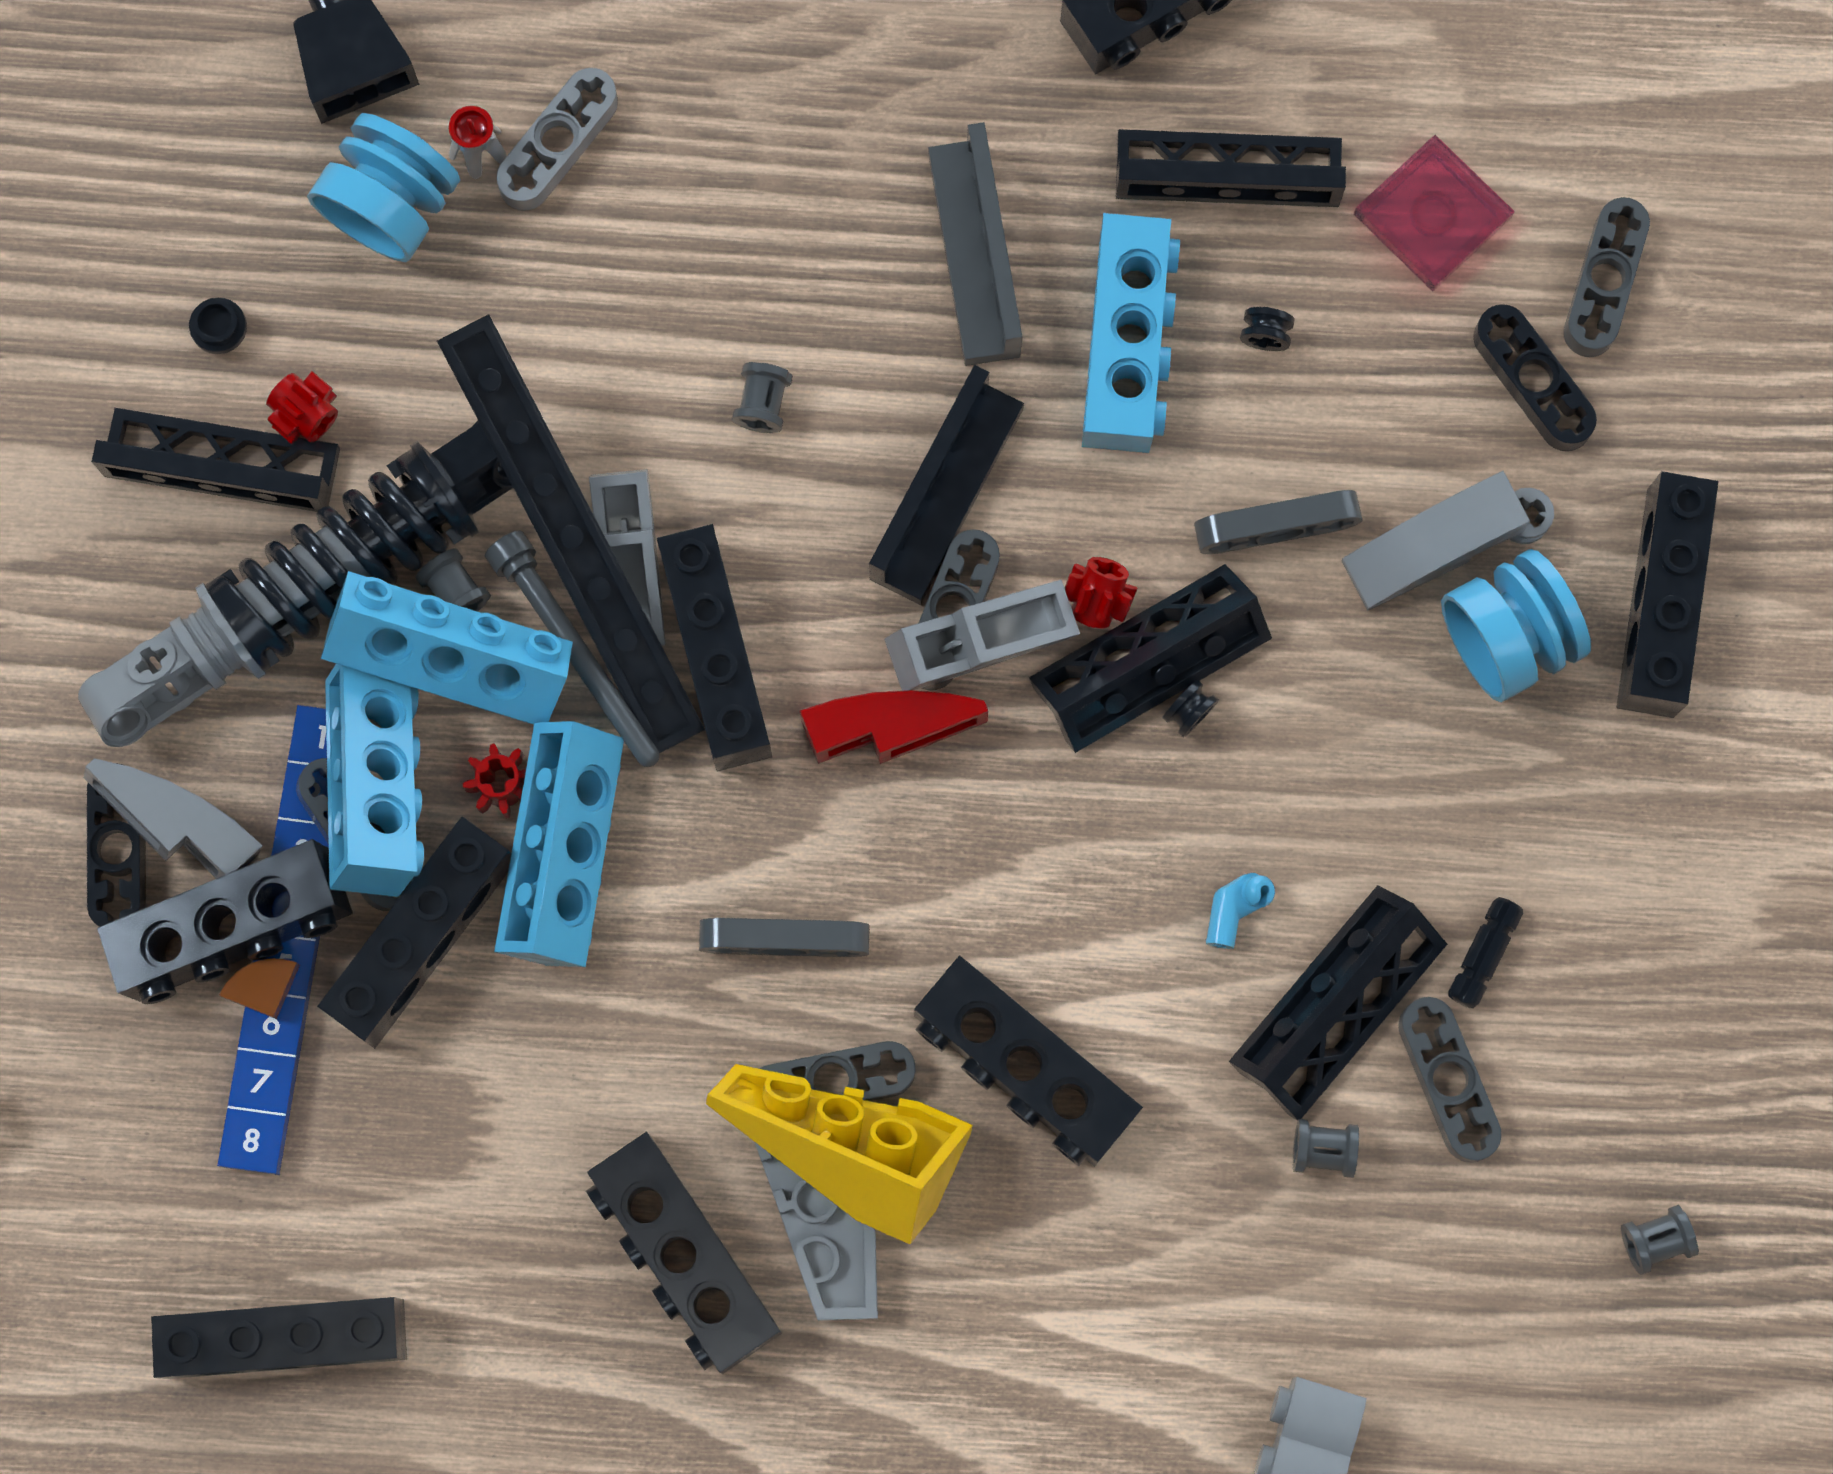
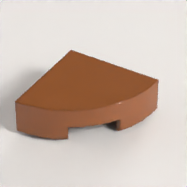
(262, 985)

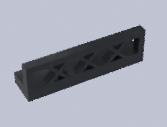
(1228, 179)
(216, 473)
(945, 488)
(1157, 661)
(1333, 993)

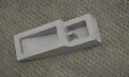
(626, 518)
(1436, 541)
(981, 635)
(173, 817)

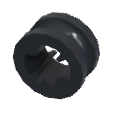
(1267, 329)
(1190, 708)

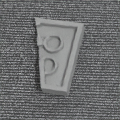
(829, 1246)

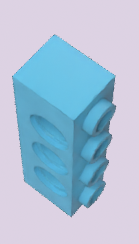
(1127, 246)
(447, 649)
(559, 844)
(358, 853)

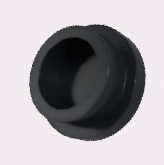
(218, 325)

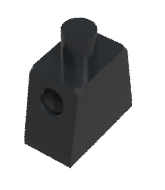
(350, 57)

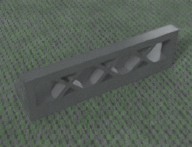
(976, 249)

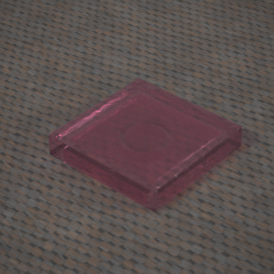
(1433, 212)

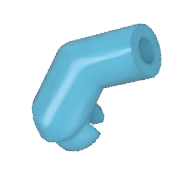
(1235, 902)

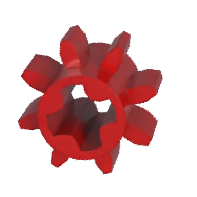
(302, 407)
(1099, 592)
(485, 774)

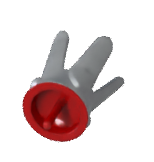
(473, 133)

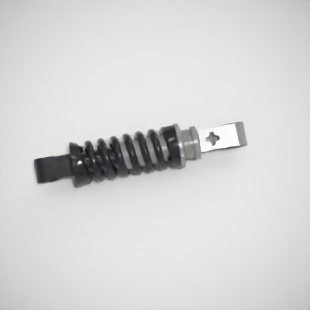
(297, 585)

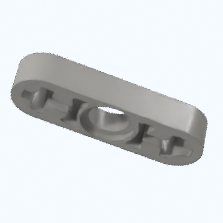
(570, 98)

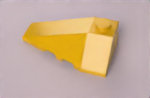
(863, 1155)

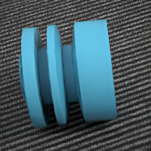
(389, 179)
(1516, 625)

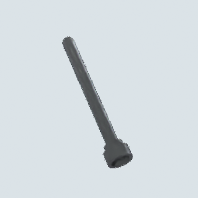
(514, 559)

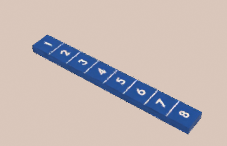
(272, 1047)

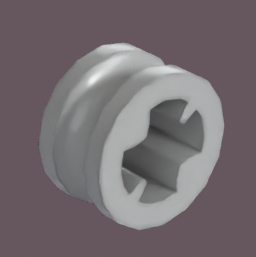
(1536, 498)

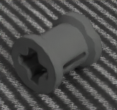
(762, 397)
(452, 582)
(1342, 1159)
(1659, 1239)

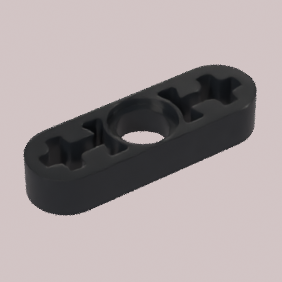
(1570, 403)
(103, 891)

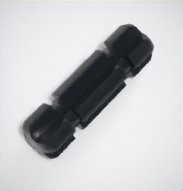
(1485, 952)

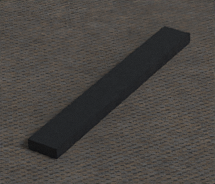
(570, 533)

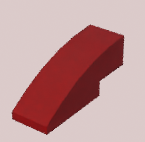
(890, 721)

